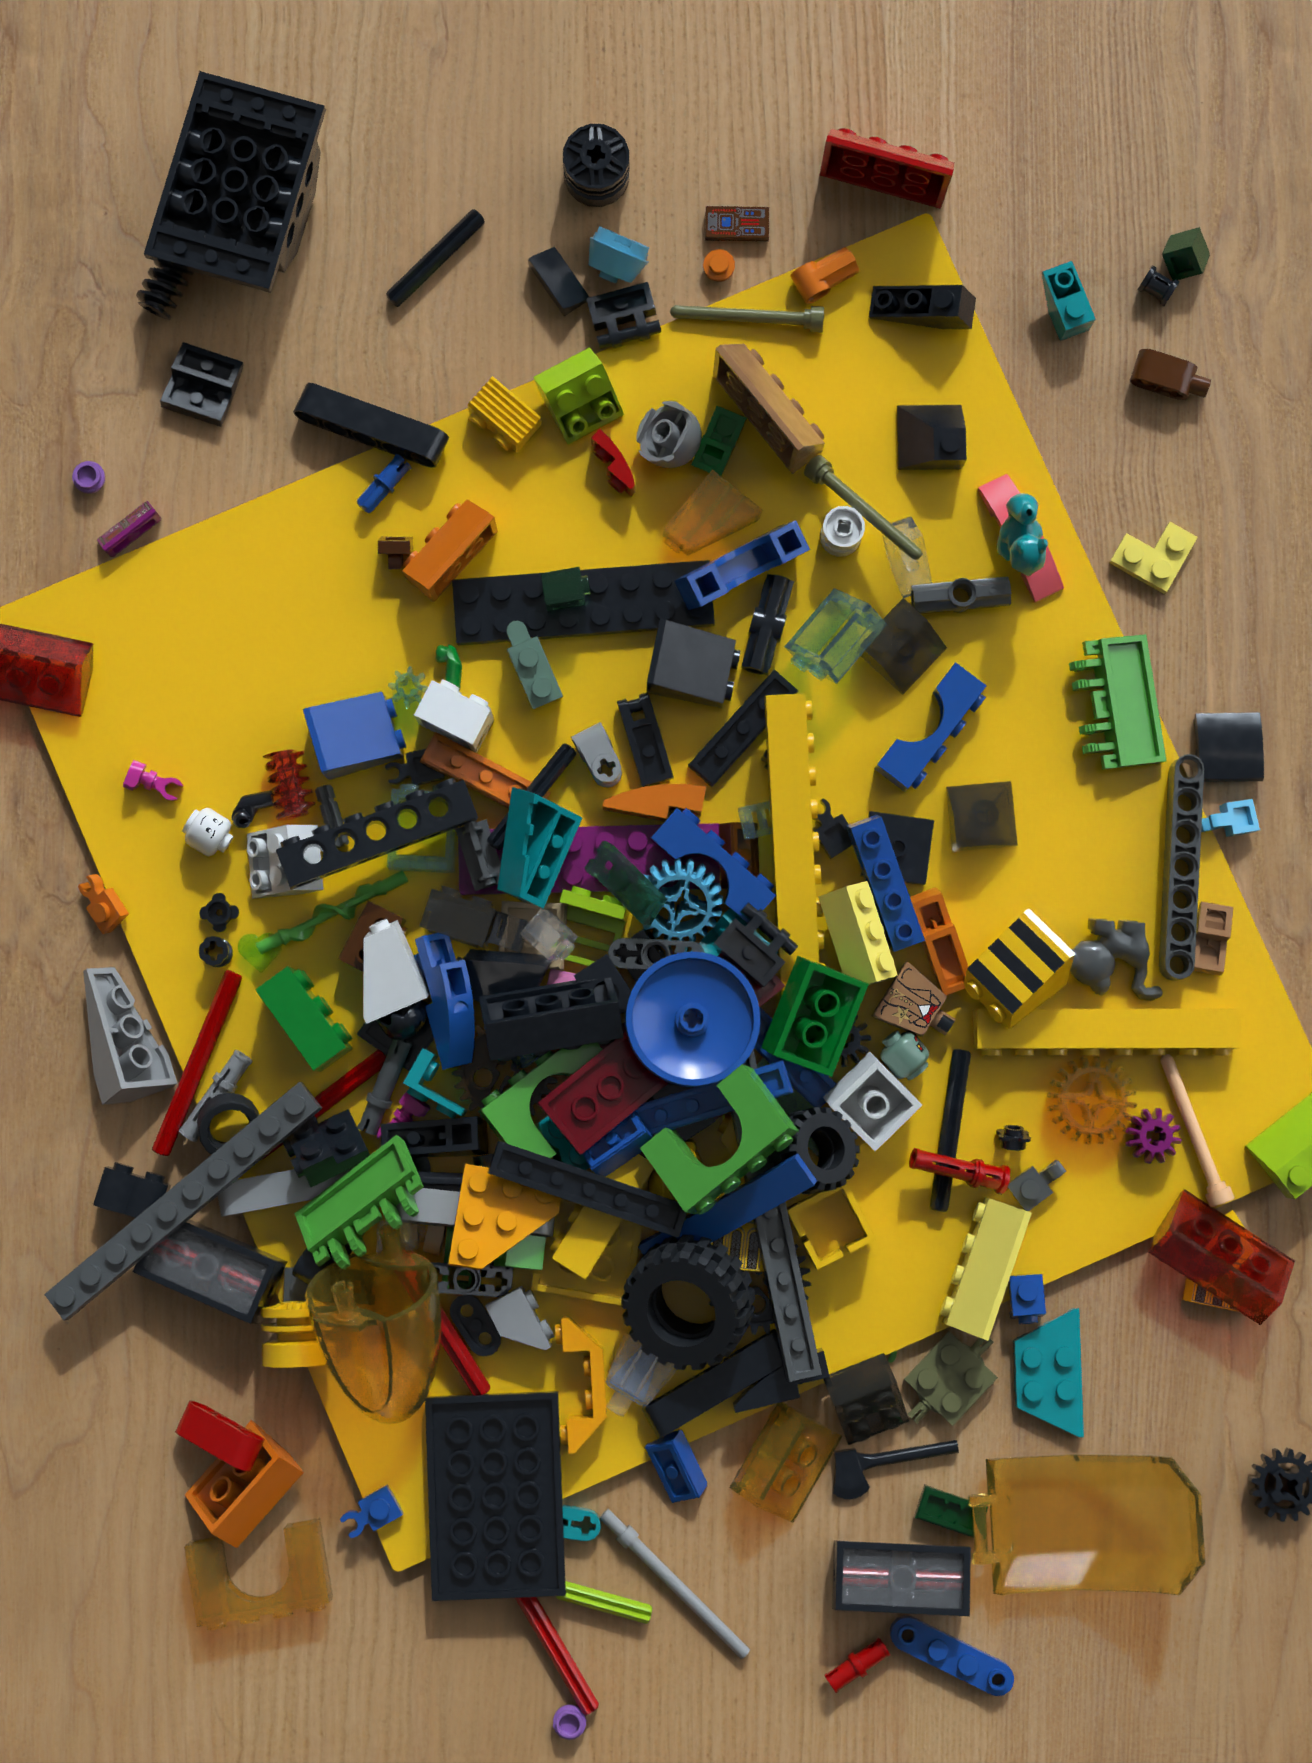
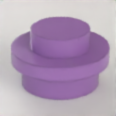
(88, 477)
(569, 1722)

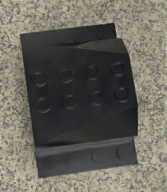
(238, 183)

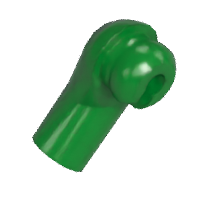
(453, 663)

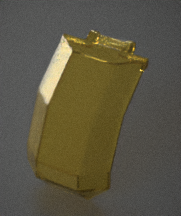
(1089, 1524)

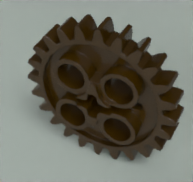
(482, 1060)

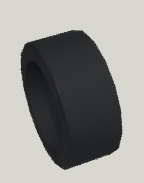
(216, 1105)

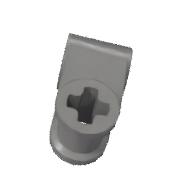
(596, 751)

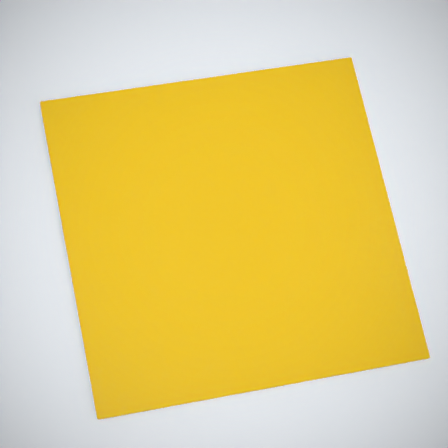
(288, 606)

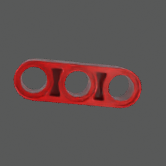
(219, 1436)

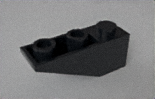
(924, 305)

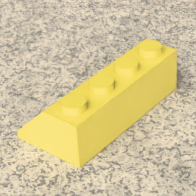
(985, 1268)

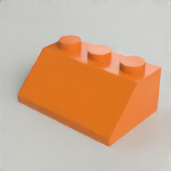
(449, 549)
(237, 1500)

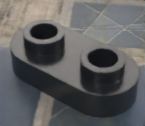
(474, 1325)

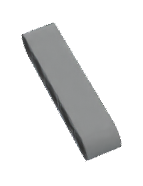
(269, 1191)
(440, 1209)

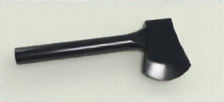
(849, 1465)

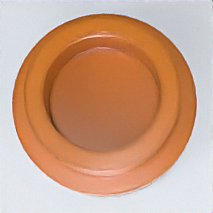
(719, 265)

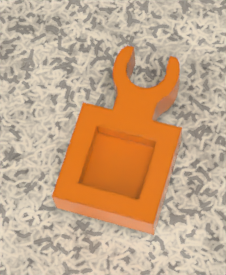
(105, 904)

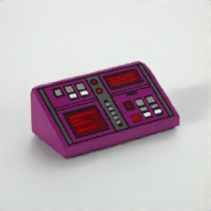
(129, 529)

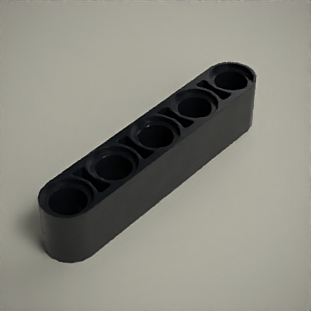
(371, 425)
(714, 1384)

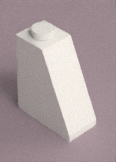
(390, 972)

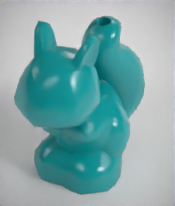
(1021, 535)

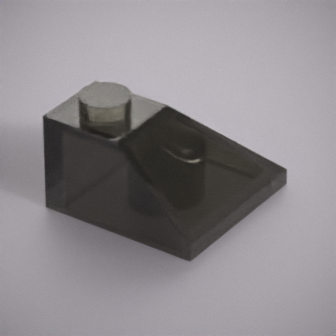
(981, 816)

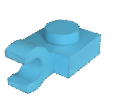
(1235, 818)

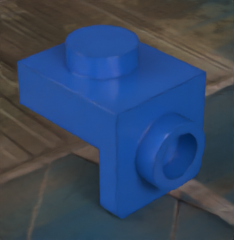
(1027, 1298)

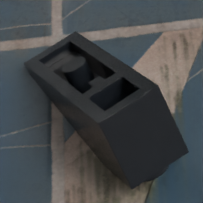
(440, 1137)

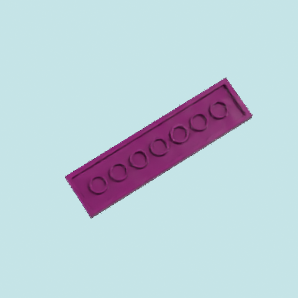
(630, 840)

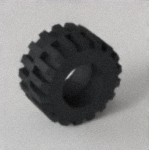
(834, 1143)

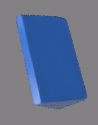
(618, 1145)
(677, 1467)

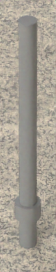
(629, 1538)

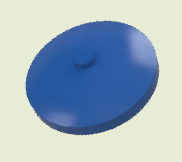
(692, 1019)

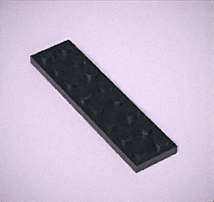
(618, 602)

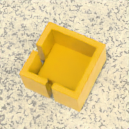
(830, 1222)

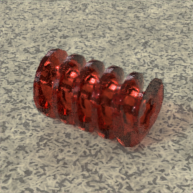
(288, 784)

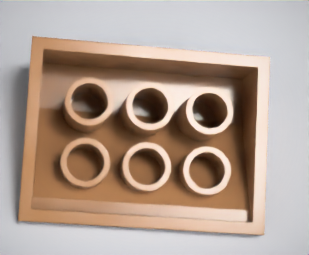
(766, 405)

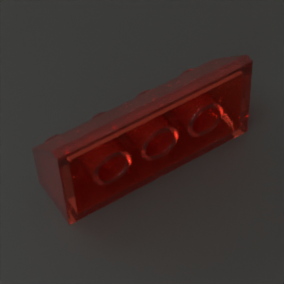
(44, 670)
(1222, 1257)

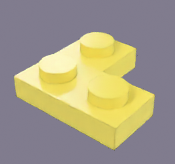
(1158, 564)

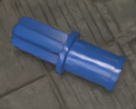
(383, 484)

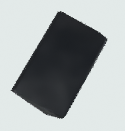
(558, 280)

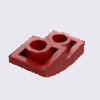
(618, 471)

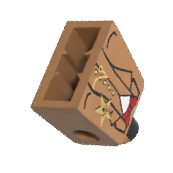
(913, 1004)

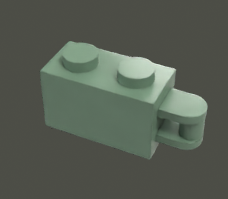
(532, 666)

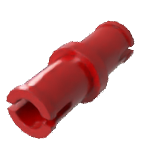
(857, 1665)

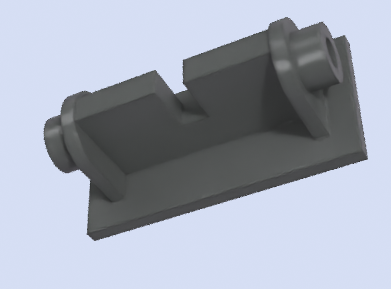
(479, 855)

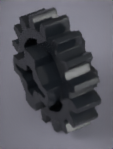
(1273, 1492)

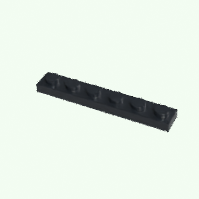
(587, 1189)

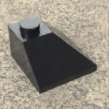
(931, 437)

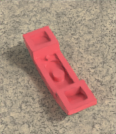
(995, 496)

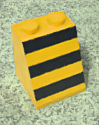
(1019, 970)

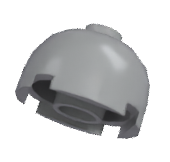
(669, 435)

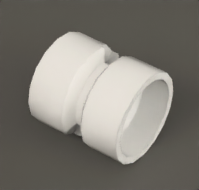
(842, 531)

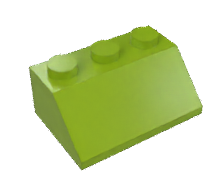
(1286, 1150)

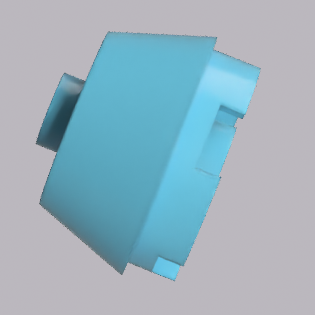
(616, 256)

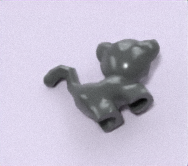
(1096, 959)

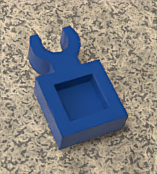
(376, 1509)

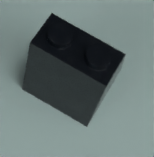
(692, 665)

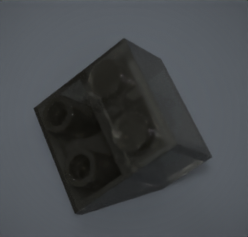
(866, 1399)

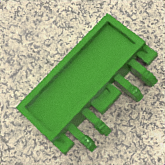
(1126, 701)
(353, 1203)

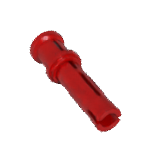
(974, 1176)

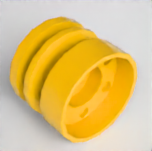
(295, 1337)

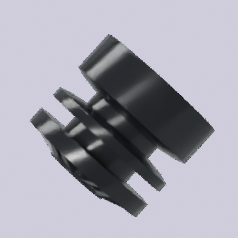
(600, 182)

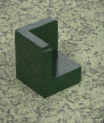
(1186, 254)

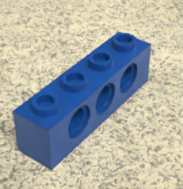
(885, 882)

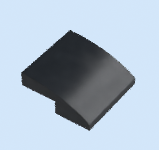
(202, 384)
(1230, 746)

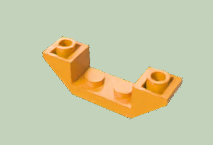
(581, 1427)

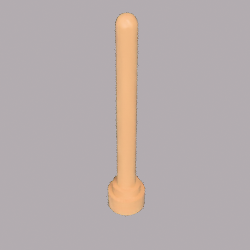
(1217, 1190)

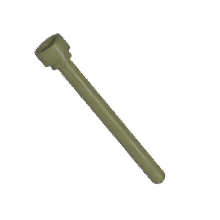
(811, 318)
(820, 471)

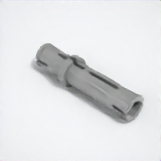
(223, 1083)

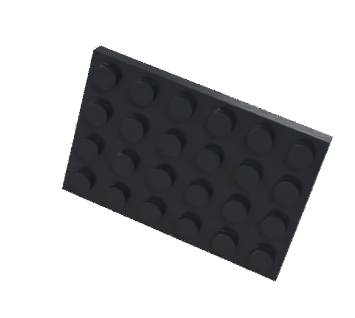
(495, 1496)

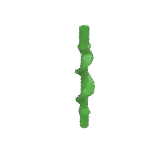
(324, 912)

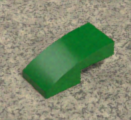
(719, 441)

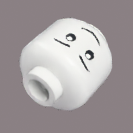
(207, 831)

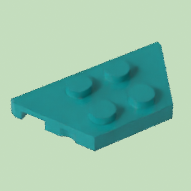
(1051, 1372)

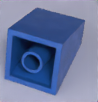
(354, 734)

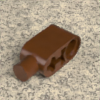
(1168, 375)

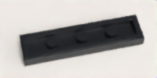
(738, 731)

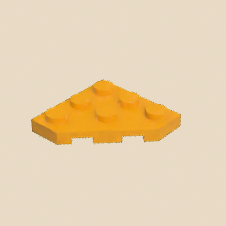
(495, 1217)

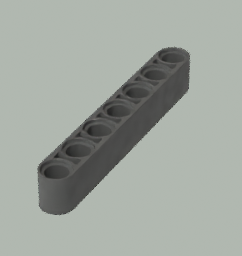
(1190, 854)

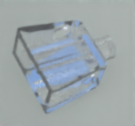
(635, 1376)

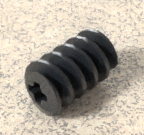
(161, 288)

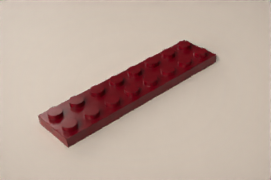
(612, 1086)

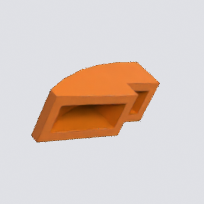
(657, 800)
(941, 940)

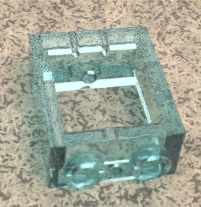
(846, 646)
(422, 863)

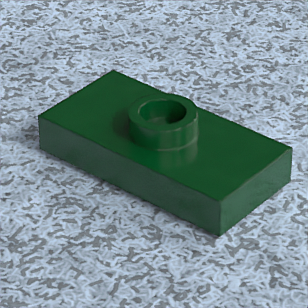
(945, 1510)

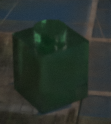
(565, 588)

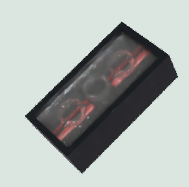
(215, 1270)
(901, 1578)

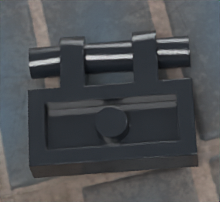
(621, 307)
(748, 951)

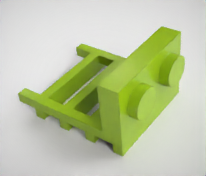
(596, 913)

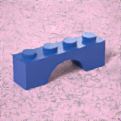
(741, 565)
(955, 696)
(682, 837)

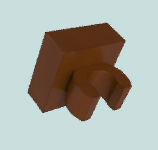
(395, 548)

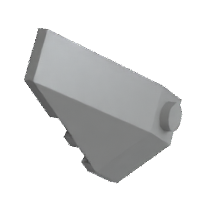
(122, 1048)

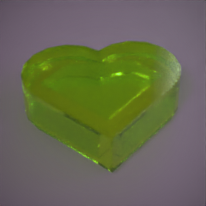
(250, 952)

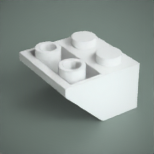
(266, 872)

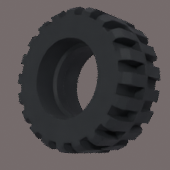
(667, 1334)

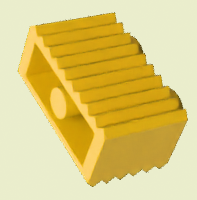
(503, 415)

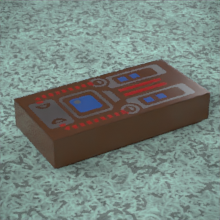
(736, 223)

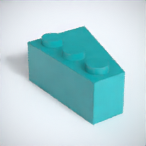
(534, 846)

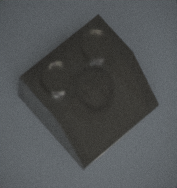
(904, 647)

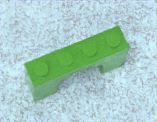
(510, 1111)
(763, 1131)

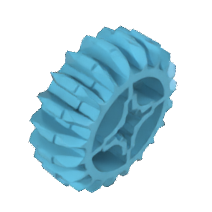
(691, 905)

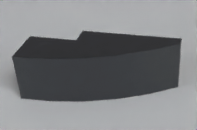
(775, 1388)

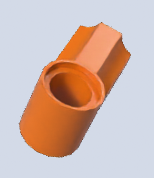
(818, 278)

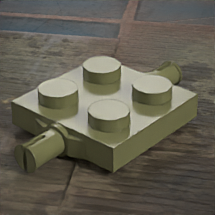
(950, 1378)

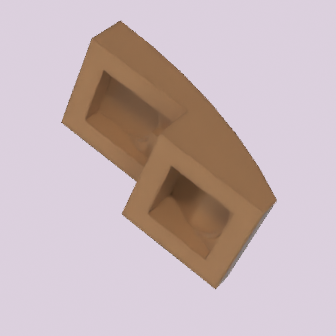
(1212, 934)

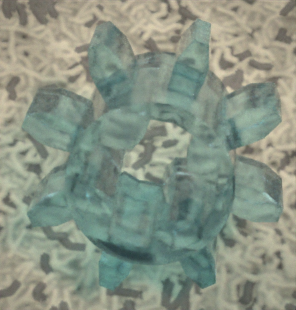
(402, 680)

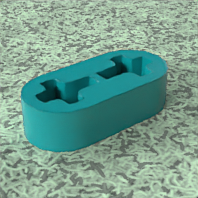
(574, 1532)

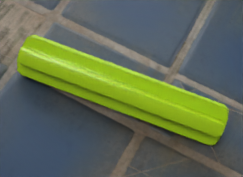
(607, 1602)

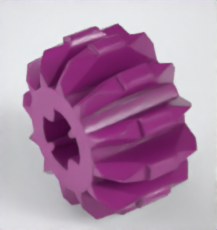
(1159, 1146)

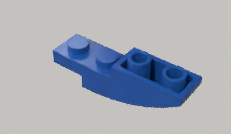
(452, 1006)

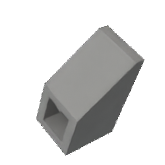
(517, 1320)

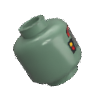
(904, 1054)

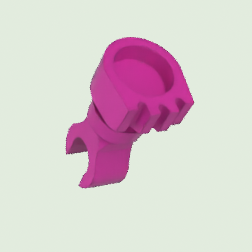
(137, 775)
(410, 1107)

